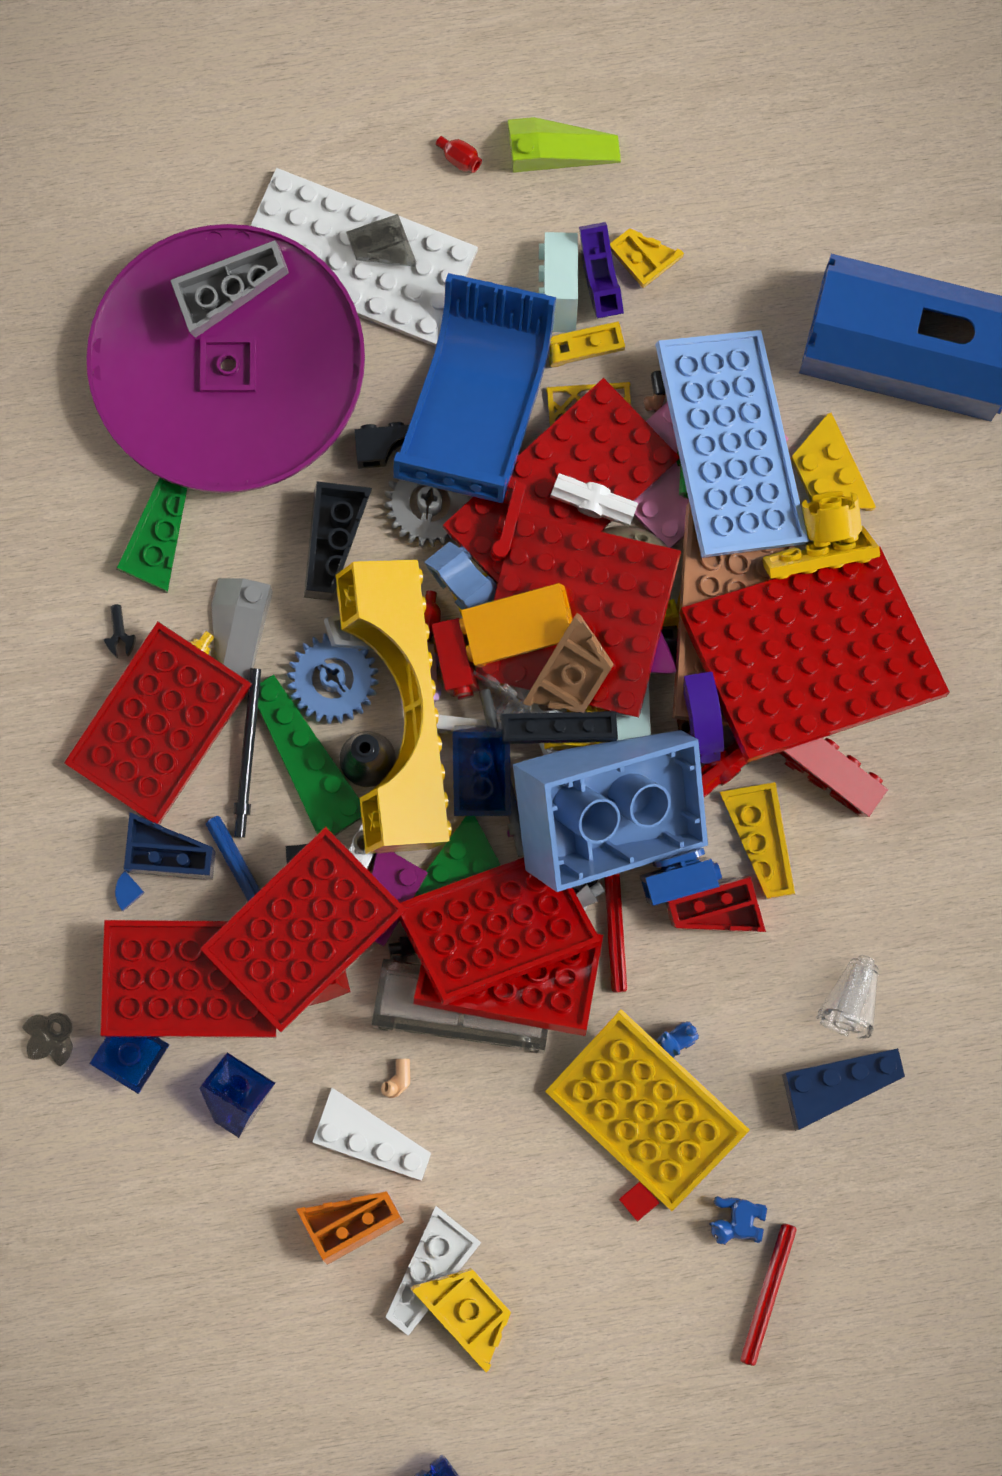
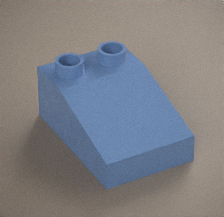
(610, 807)

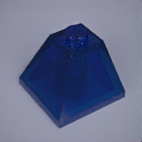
(235, 1094)

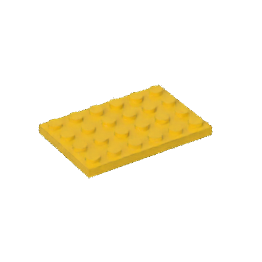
(647, 1110)

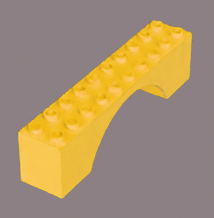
(386, 611)

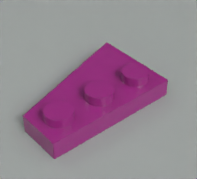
(400, 879)

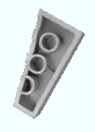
(225, 286)

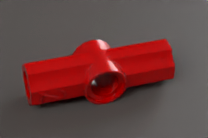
(723, 770)

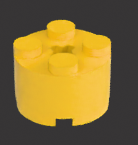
(832, 518)

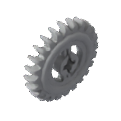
(409, 523)

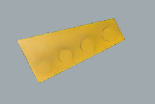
(812, 558)
(761, 830)

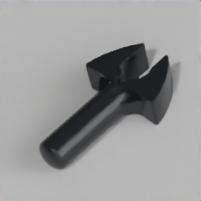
(119, 632)

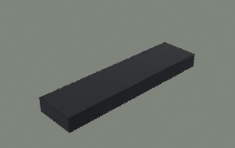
(559, 727)

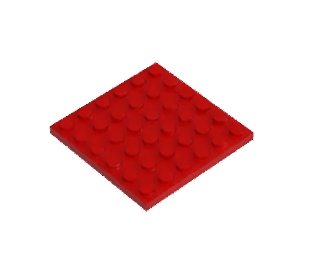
(608, 580)

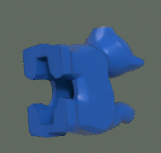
(681, 1037)
(741, 1222)

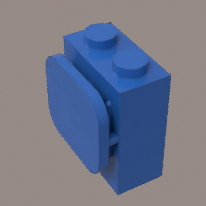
(680, 877)

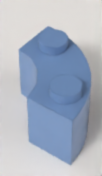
(454, 570)

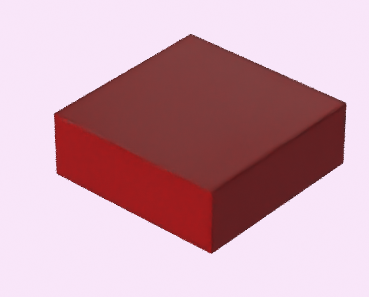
(638, 1201)

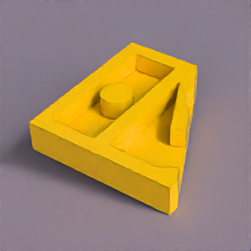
(643, 256)

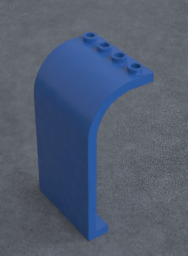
(478, 389)

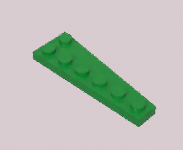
(316, 777)

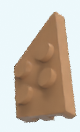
(572, 671)

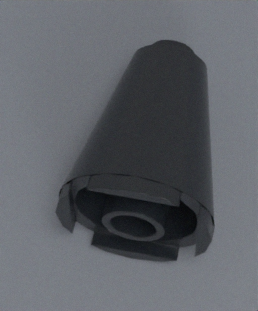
(370, 767)

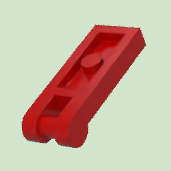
(507, 522)

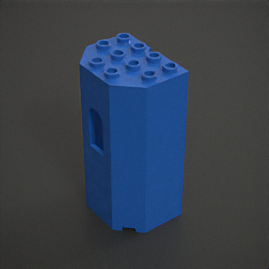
(870, 339)

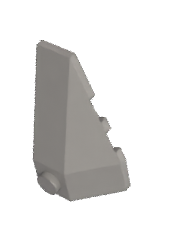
(239, 621)

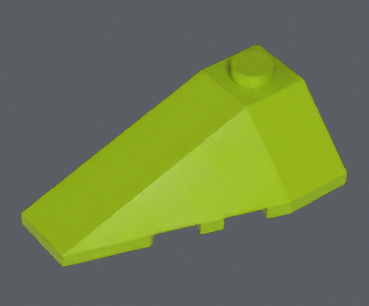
(555, 145)

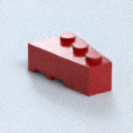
(722, 908)

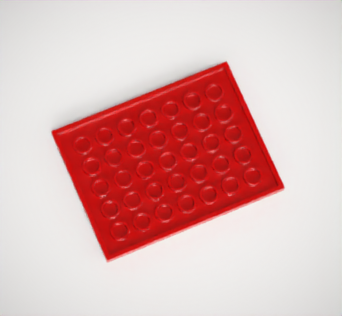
(813, 655)

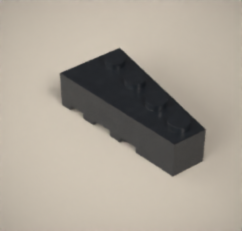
(333, 528)

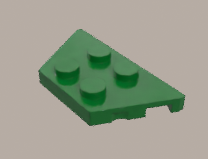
(461, 857)

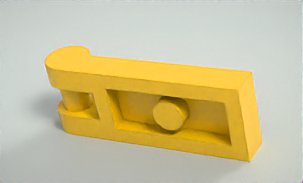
(586, 343)

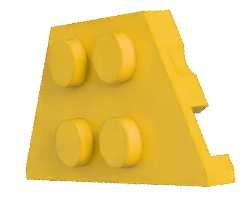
(827, 464)
(467, 1311)

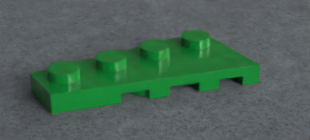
(155, 538)

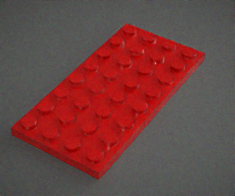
(592, 442)

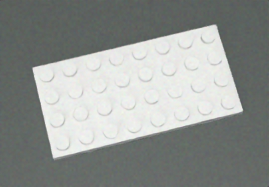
(386, 294)

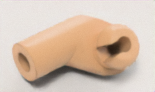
(399, 1081)

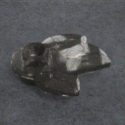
(46, 1040)

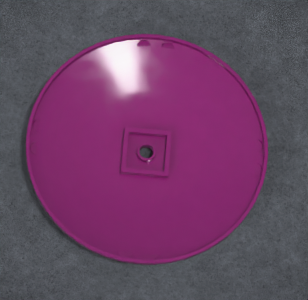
(211, 427)

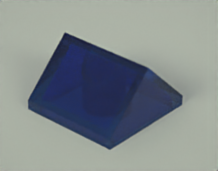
(130, 1059)

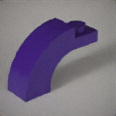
(600, 271)
(704, 715)

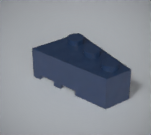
(163, 852)

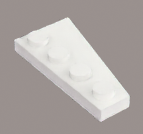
(364, 1136)
(440, 1252)

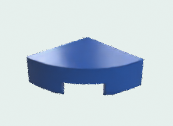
(127, 891)

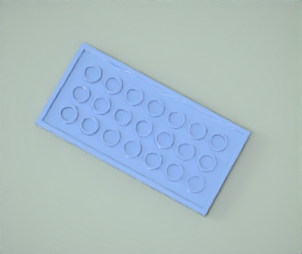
(731, 443)

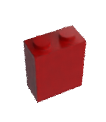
(453, 659)

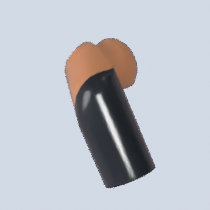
(656, 401)

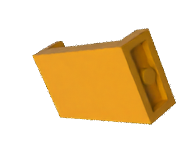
(516, 624)

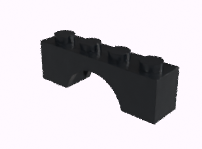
(377, 443)

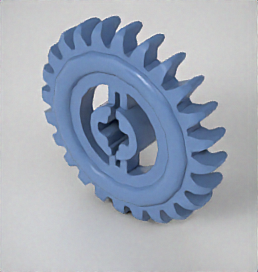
(350, 699)

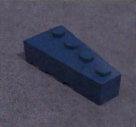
(832, 1086)

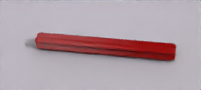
(615, 933)
(768, 1294)

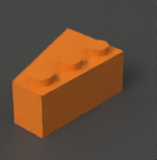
(349, 1223)

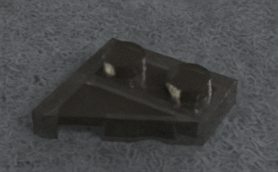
(382, 242)

